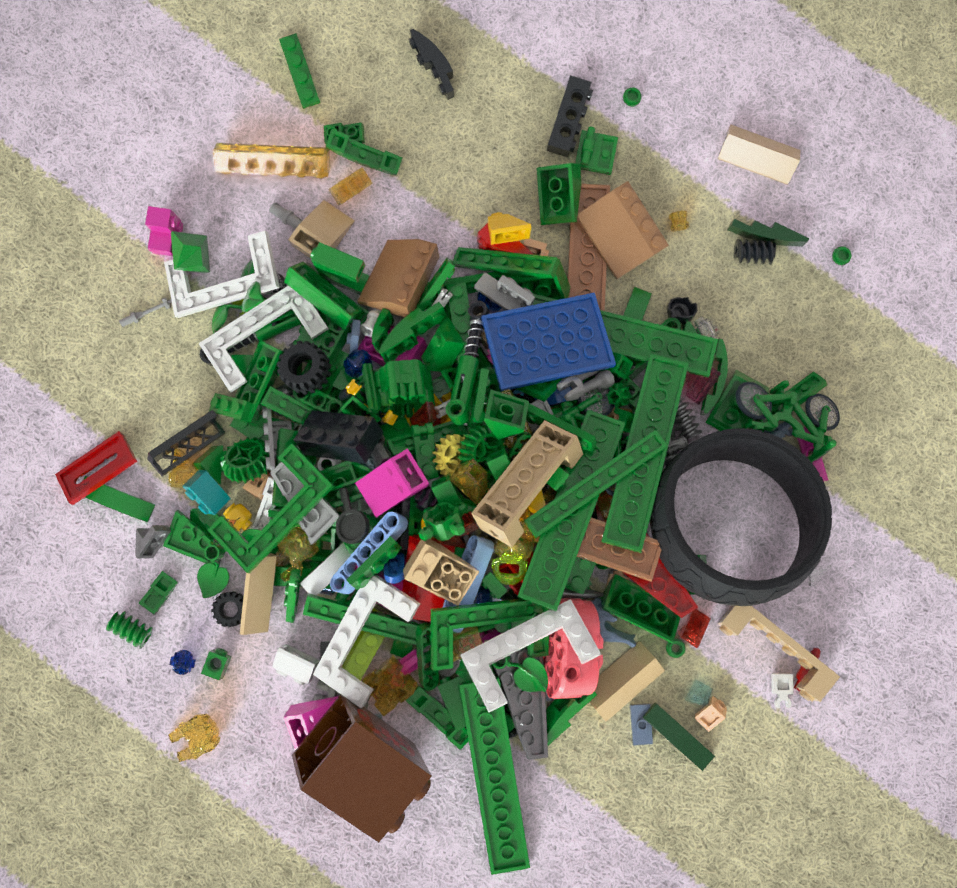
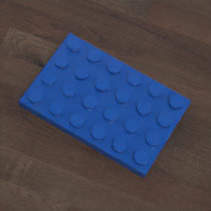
(547, 341)

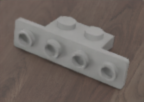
(504, 292)
(271, 429)

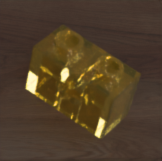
(350, 186)

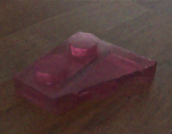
(698, 386)

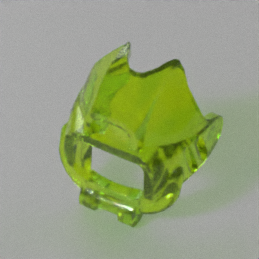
(509, 579)

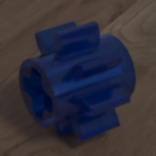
(182, 662)

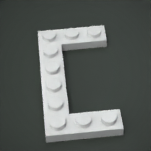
(189, 302)
(218, 343)
(479, 658)
(330, 666)

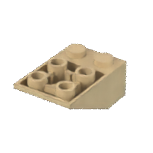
(322, 225)
(440, 571)

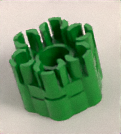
(404, 384)

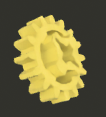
(448, 453)

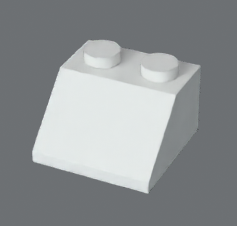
(295, 664)

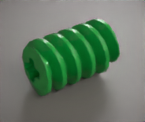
(129, 629)

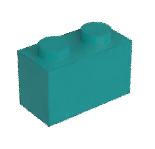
(206, 492)

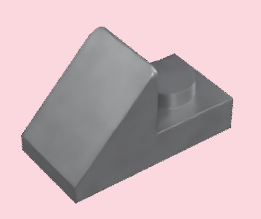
(150, 540)

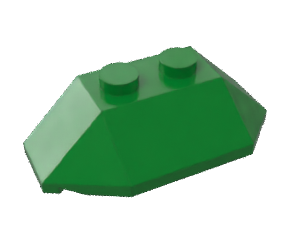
(344, 476)

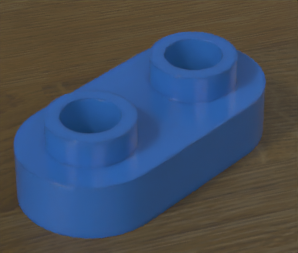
(394, 569)

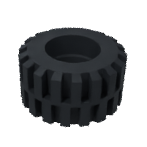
(294, 357)

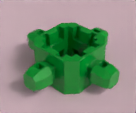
(443, 521)

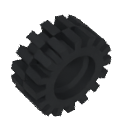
(218, 609)

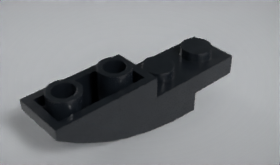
(433, 59)

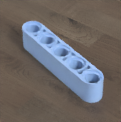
(372, 543)
(477, 555)

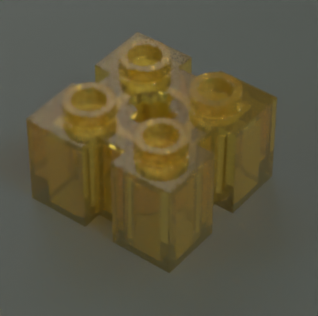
(390, 685)

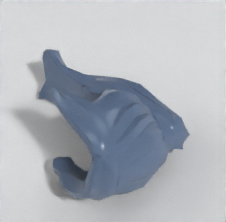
(607, 631)

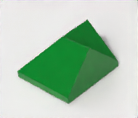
(190, 252)
(505, 414)

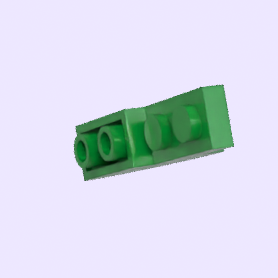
(405, 332)
(561, 712)

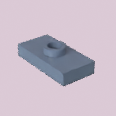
(353, 337)
(640, 727)

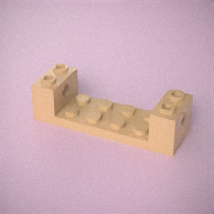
(523, 480)
(819, 677)

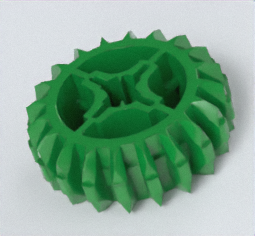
(476, 448)
(245, 460)

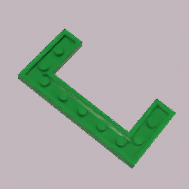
(251, 553)
(449, 618)

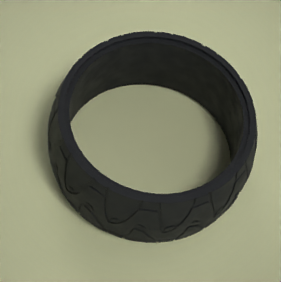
(786, 467)

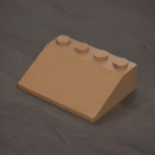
(622, 230)
(400, 276)

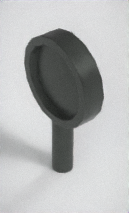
(352, 524)

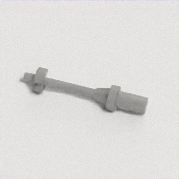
(135, 317)

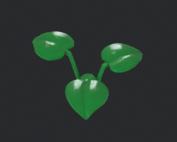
(251, 300)
(210, 576)
(529, 676)

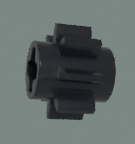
(425, 499)

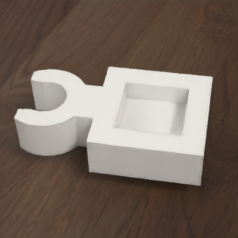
(782, 686)

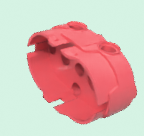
(565, 672)

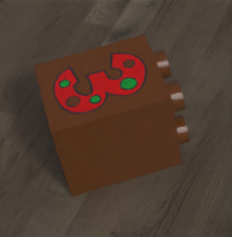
(361, 768)

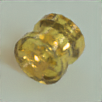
(679, 220)

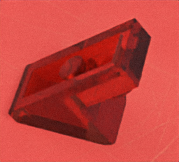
(425, 414)
(469, 526)
(694, 628)

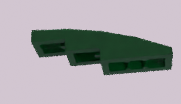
(776, 233)
(678, 736)

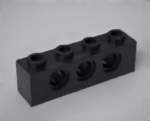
(578, 89)

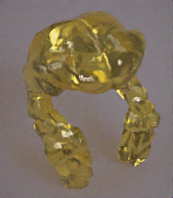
(297, 548)
(522, 548)
(201, 736)

